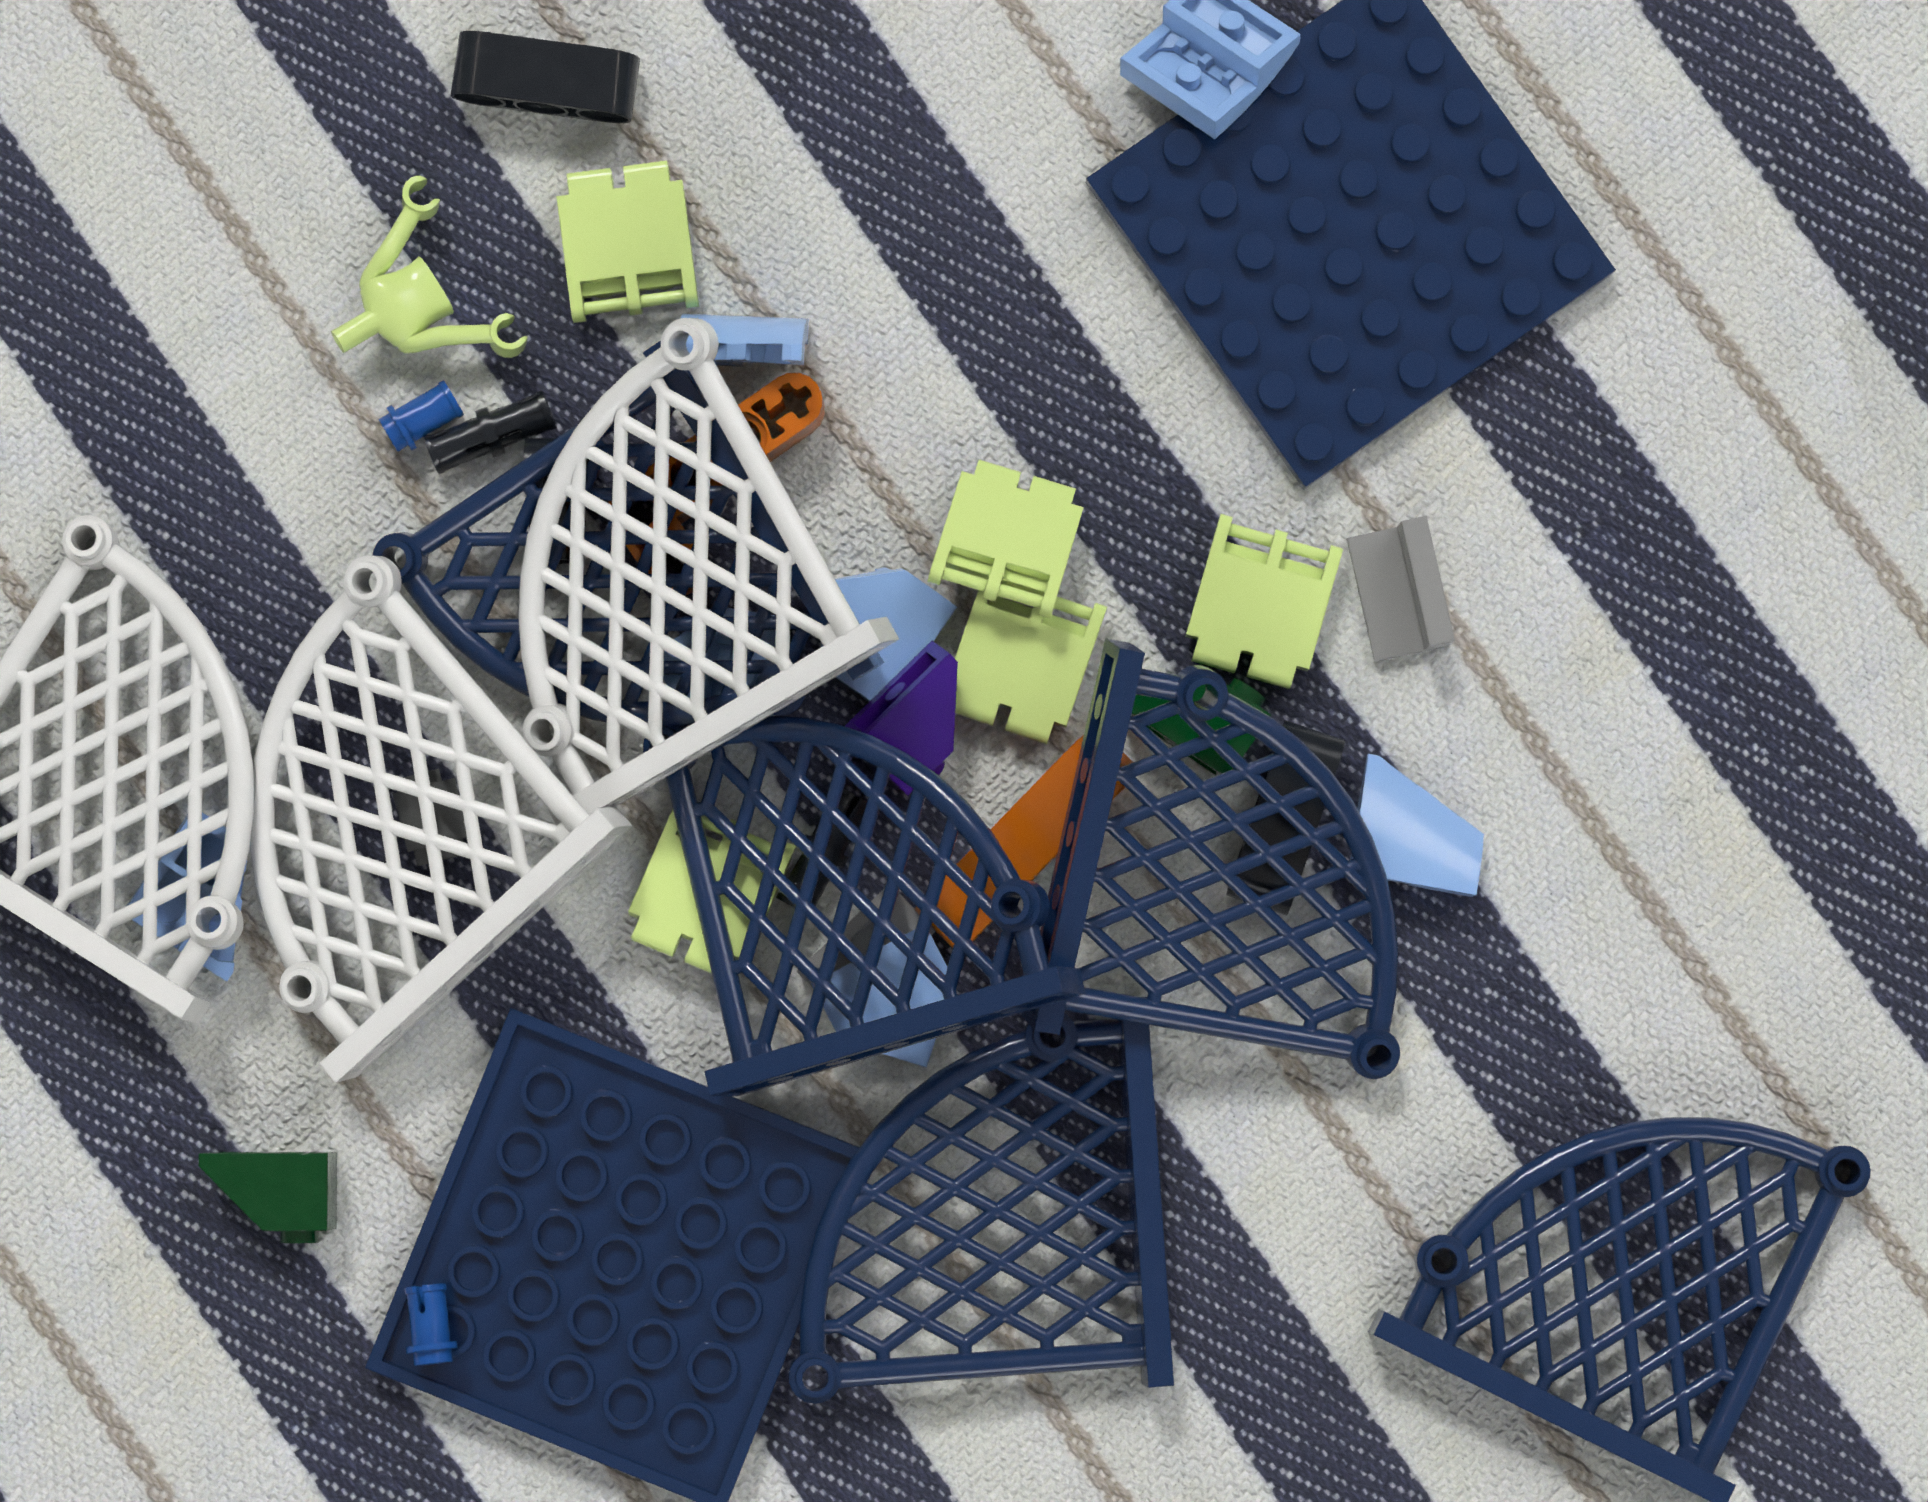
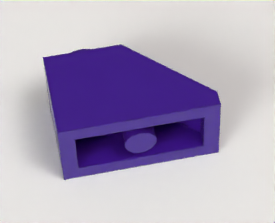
(916, 710)

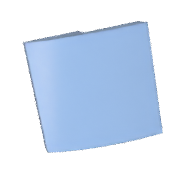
(1210, 59)

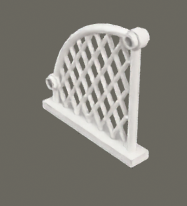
(843, 639)
(206, 675)
(578, 835)

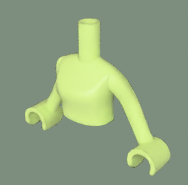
(411, 299)

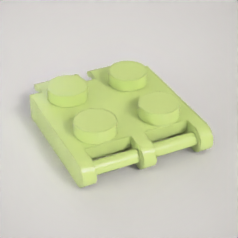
(626, 240)
(1007, 537)
(1261, 603)
(1024, 663)
(666, 900)

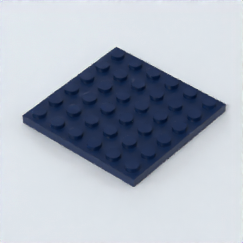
(1352, 232)
(617, 1258)

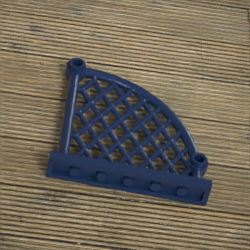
(522, 477)
(1081, 841)
(753, 1060)
(1142, 1343)
(1693, 1463)

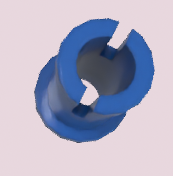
(420, 416)
(429, 1325)

